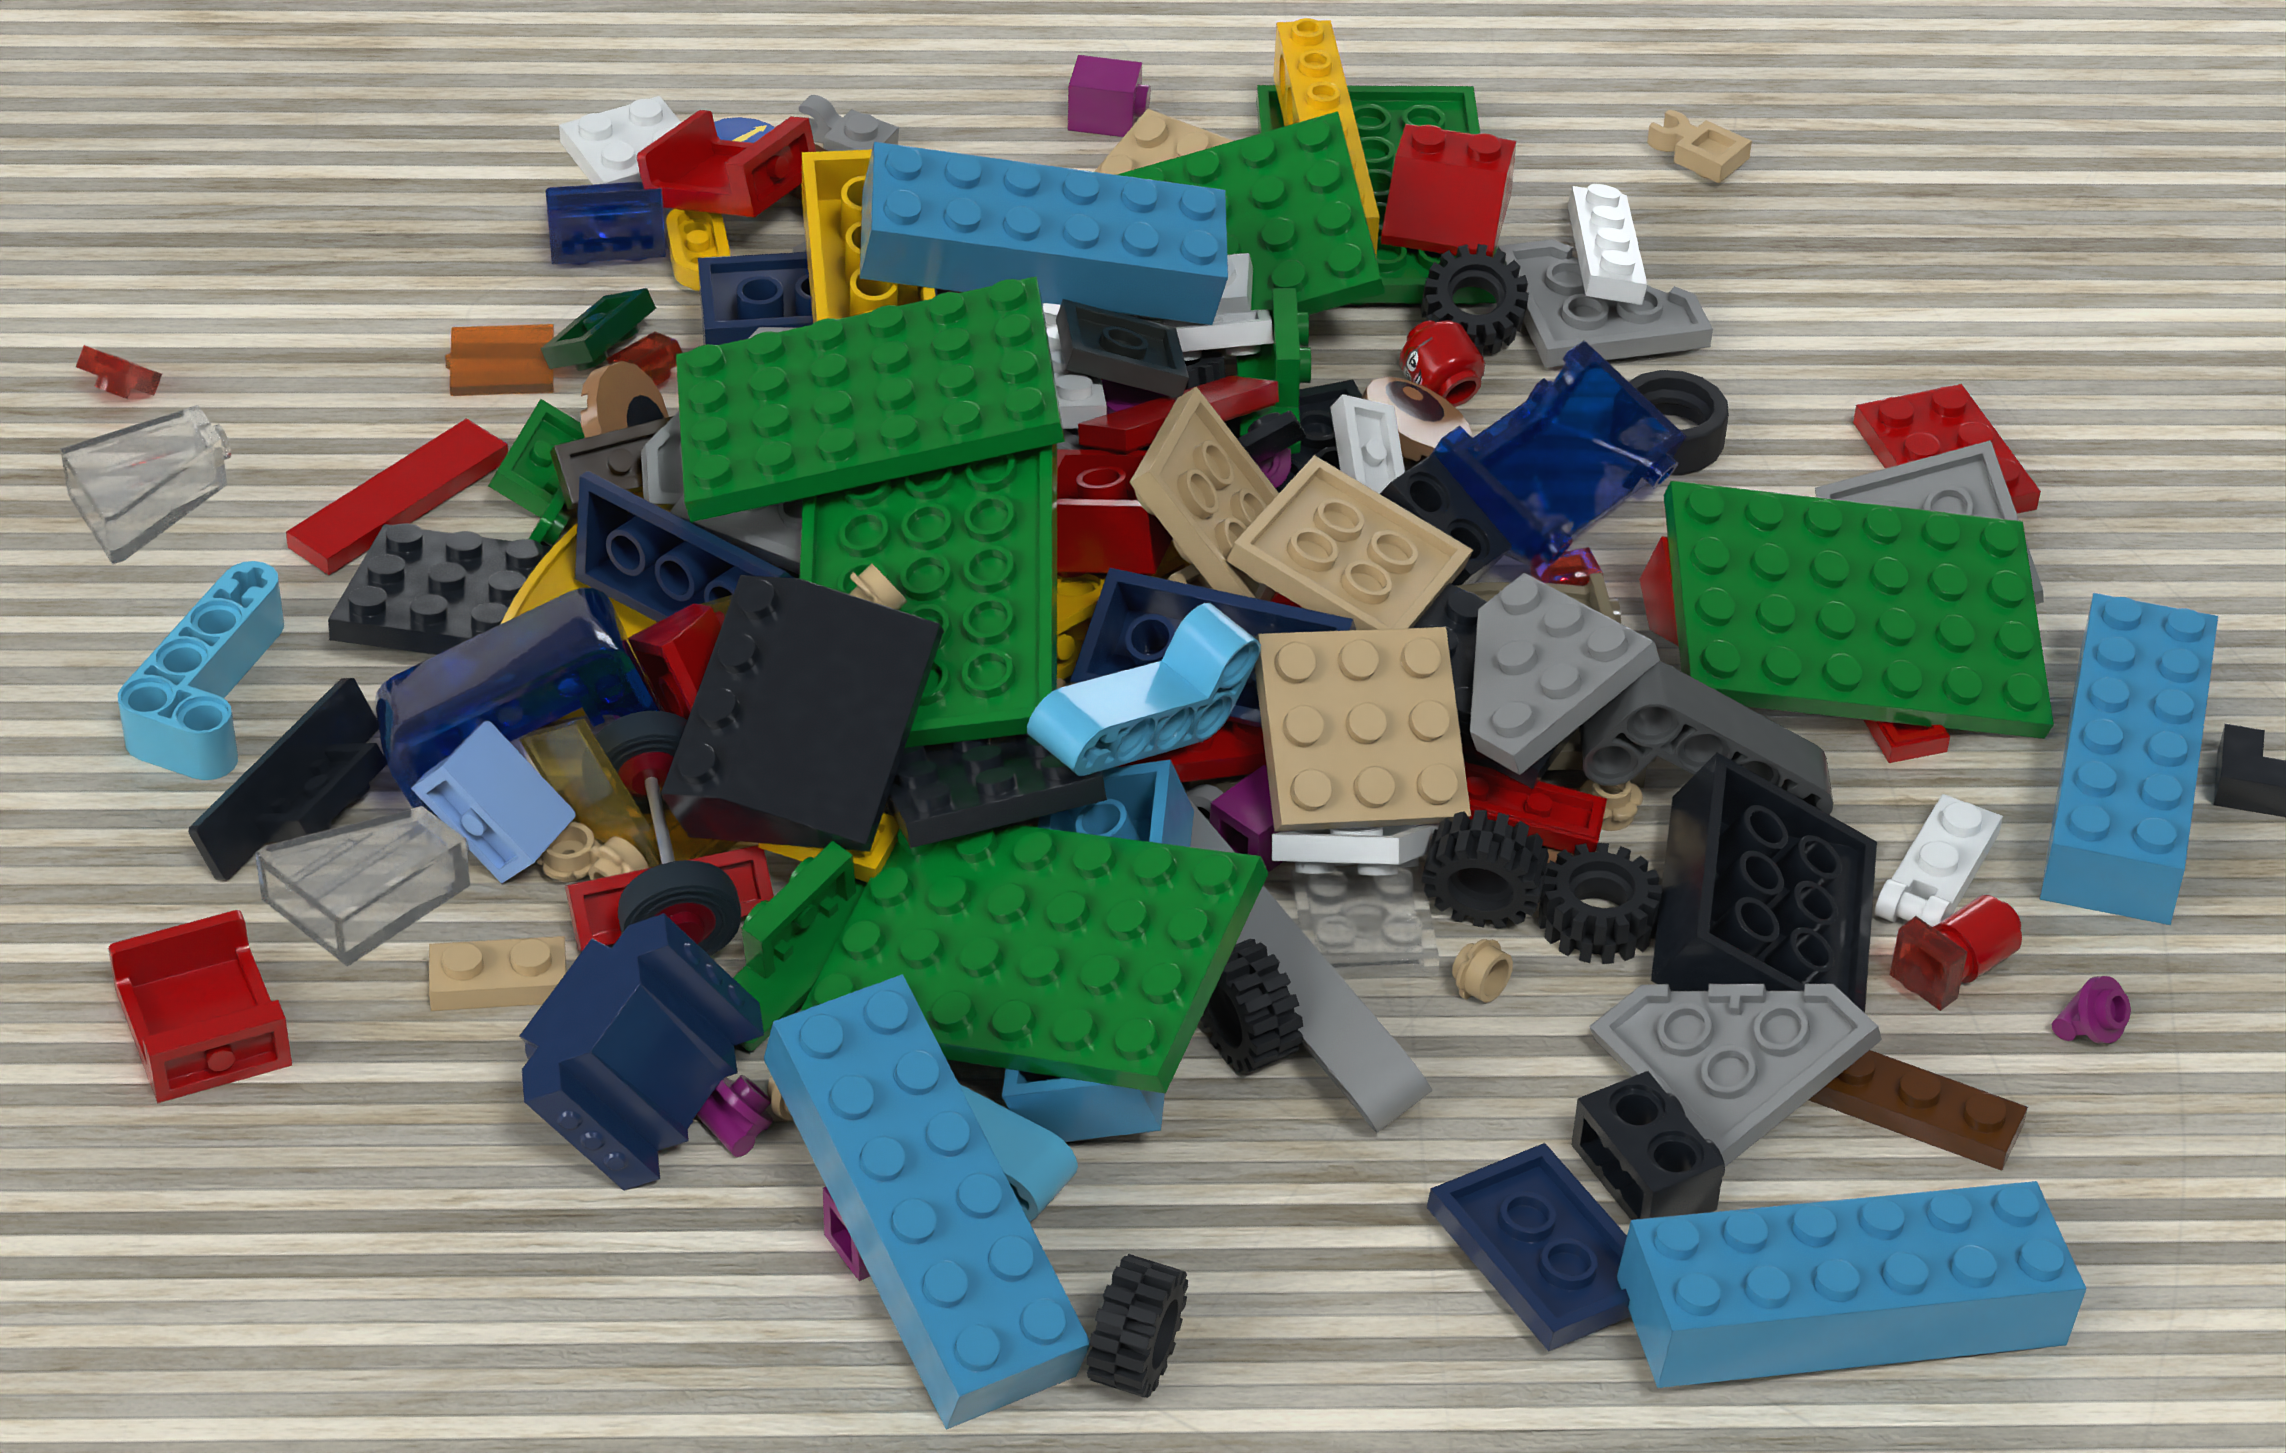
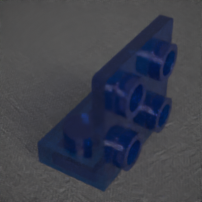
(605, 223)

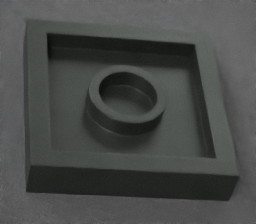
(1121, 348)

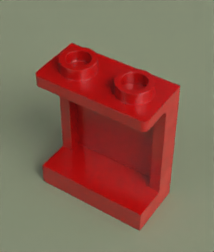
(725, 175)
(198, 1006)

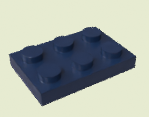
(1538, 1243)

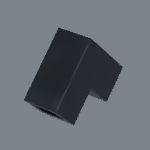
(2246, 777)

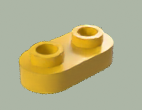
(693, 237)

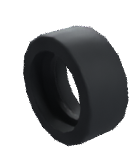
(1695, 400)

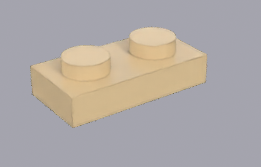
(495, 972)

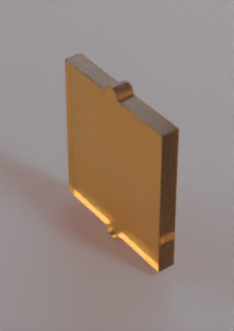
(499, 360)

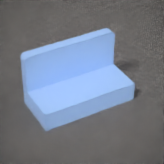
(495, 802)

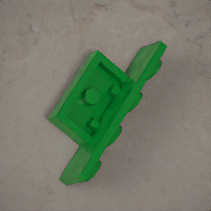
(1282, 361)
(529, 472)
(795, 933)

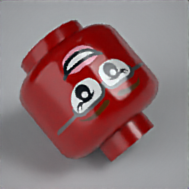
(1443, 360)

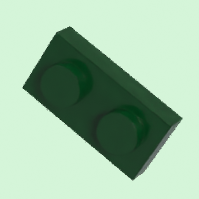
(597, 329)

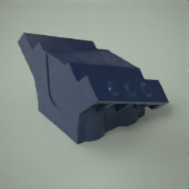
(635, 1046)

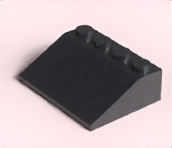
(800, 717)
(1761, 889)

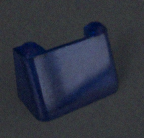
(1563, 456)
(514, 676)

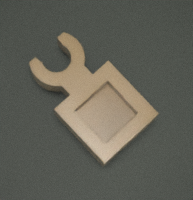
(1702, 149)

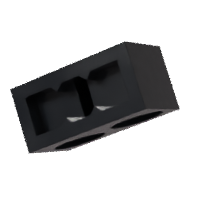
(1440, 500)
(1647, 1150)

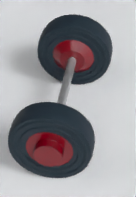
(689, 892)

